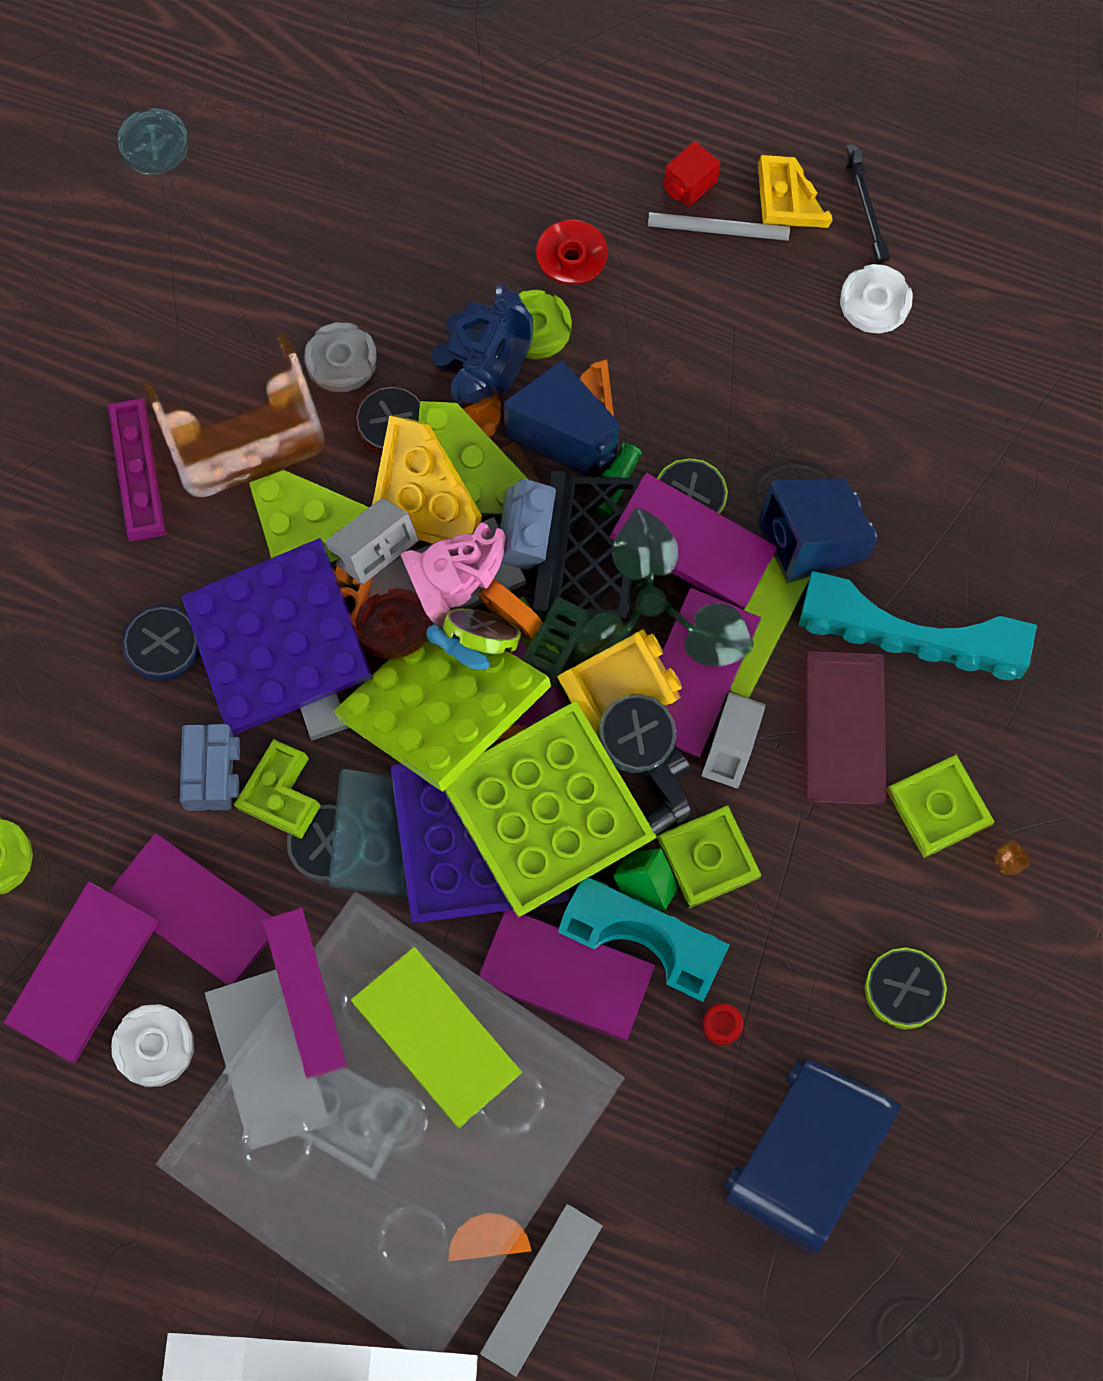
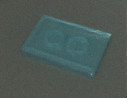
(367, 836)

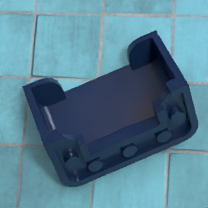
(812, 1155)

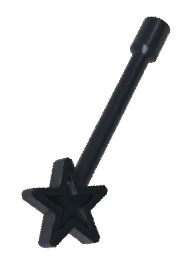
(857, 170)

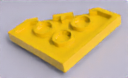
(424, 482)

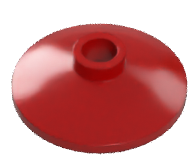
(571, 239)

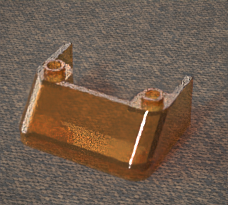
(248, 443)

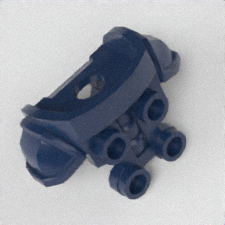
(488, 355)

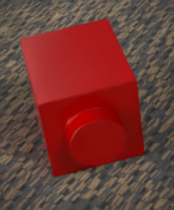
(691, 174)

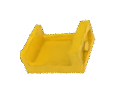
(618, 671)

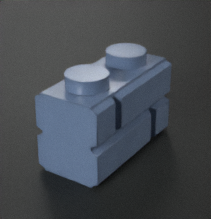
(527, 523)
(208, 767)

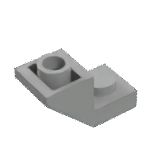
(733, 740)

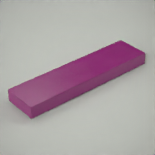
(136, 469)
(304, 994)

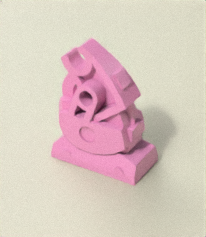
(454, 569)

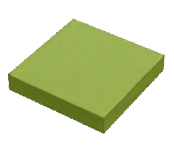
(940, 806)
(708, 856)

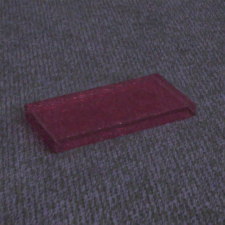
(845, 728)

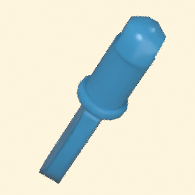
(452, 647)

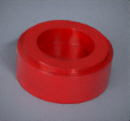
(722, 1024)

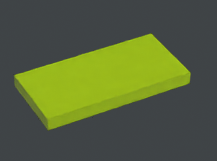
(774, 603)
(436, 1037)

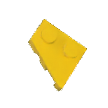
(788, 195)

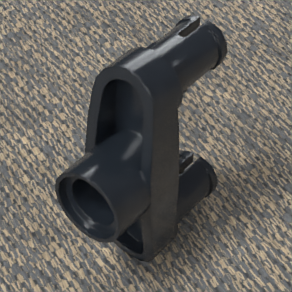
(664, 783)

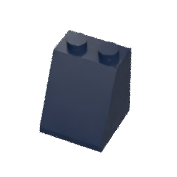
(562, 422)
(815, 526)

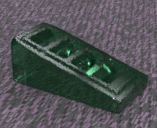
(561, 660)

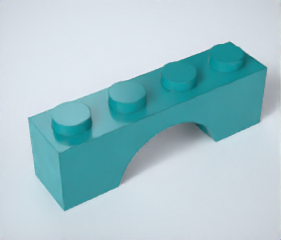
(604, 915)

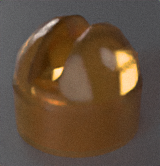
(1012, 858)

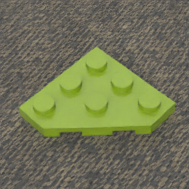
(473, 454)
(300, 512)

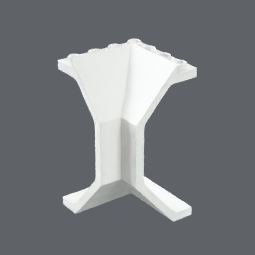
(254, 1359)

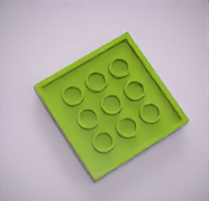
(440, 712)
(548, 809)

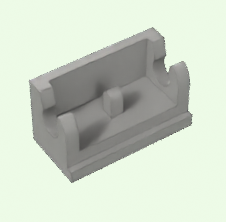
(373, 540)

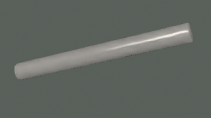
(719, 226)

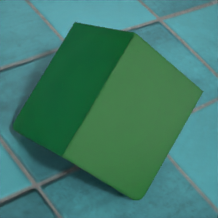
(647, 878)

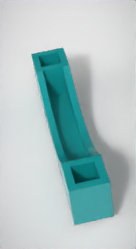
(993, 646)

